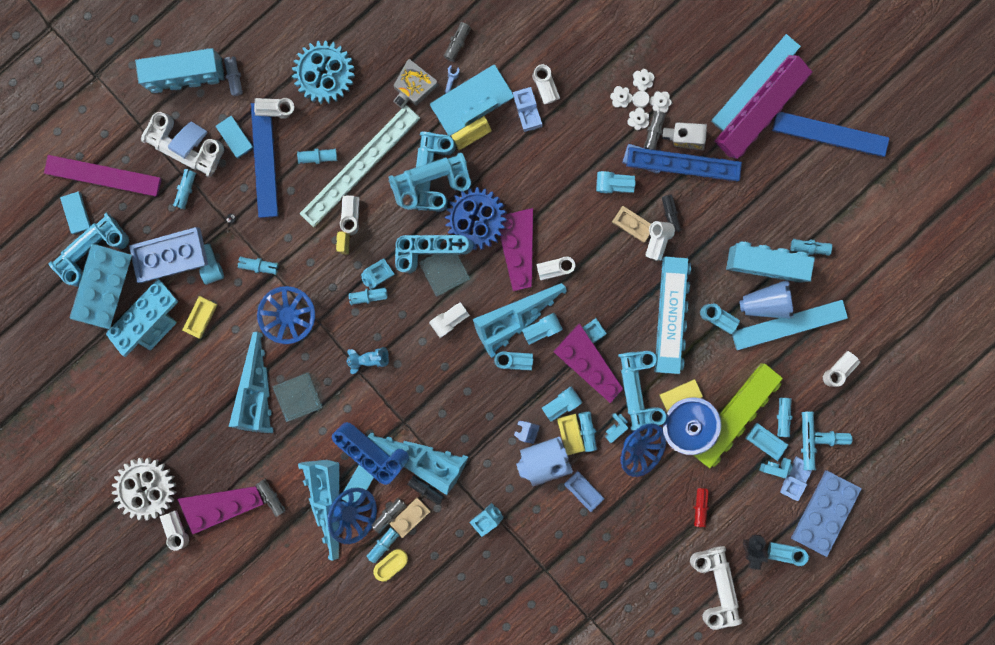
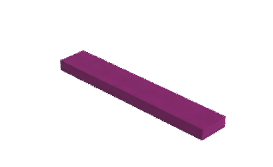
(102, 175)

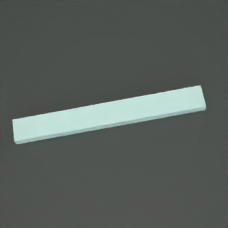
(359, 166)

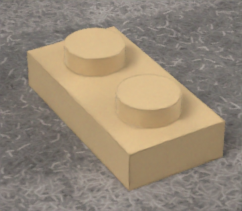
(632, 224)
(410, 517)

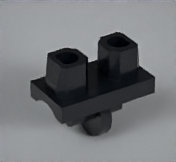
(755, 551)

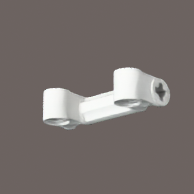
(193, 159)
(726, 613)

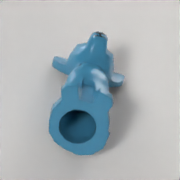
(379, 358)

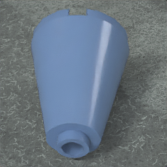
(769, 302)

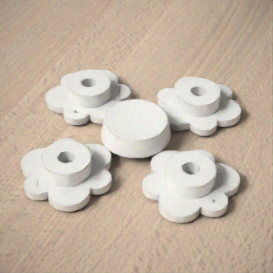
(640, 99)

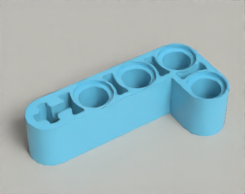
(433, 248)

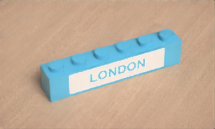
(671, 315)

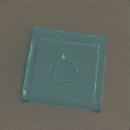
(444, 272)
(297, 397)

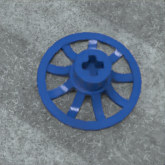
(286, 315)
(637, 447)
(348, 513)

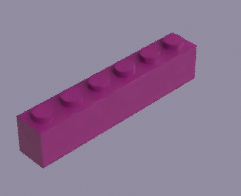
(763, 106)

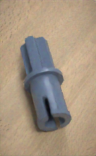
(233, 76)

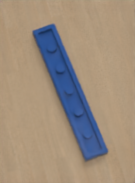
(830, 134)
(683, 164)
(264, 165)

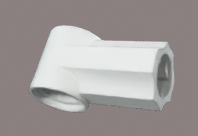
(546, 86)
(271, 107)
(350, 212)
(660, 234)
(553, 268)
(446, 321)
(842, 369)
(173, 528)

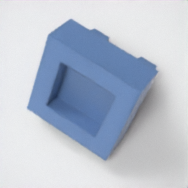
(528, 432)

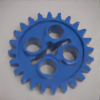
(492, 223)

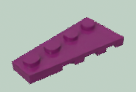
(518, 247)
(586, 361)
(213, 508)

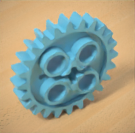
(307, 67)

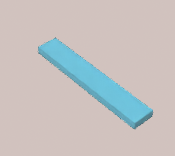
(785, 47)
(783, 327)

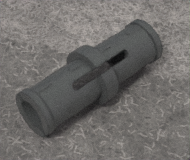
(457, 42)
(655, 130)
(270, 497)
(388, 515)

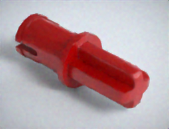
(701, 507)

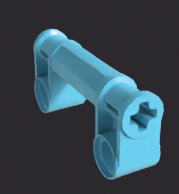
(430, 145)
(403, 183)
(105, 229)
(633, 389)

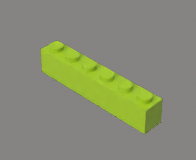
(741, 410)

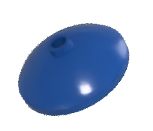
(686, 415)

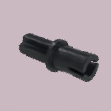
(671, 212)
(425, 490)

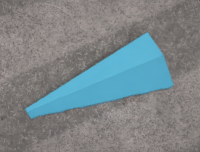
(501, 324)
(251, 402)
(432, 466)
(323, 484)

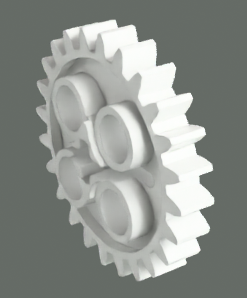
(127, 495)

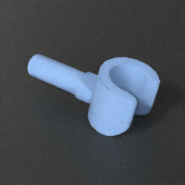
(451, 78)

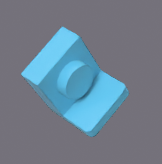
(376, 274)
(615, 431)
(773, 468)
(487, 520)

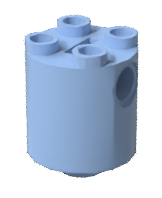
(544, 462)

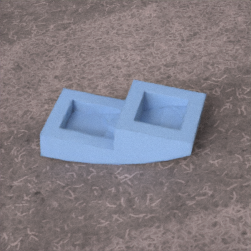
(527, 109)
(186, 139)
(796, 480)

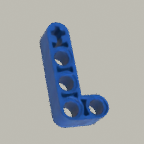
(368, 454)

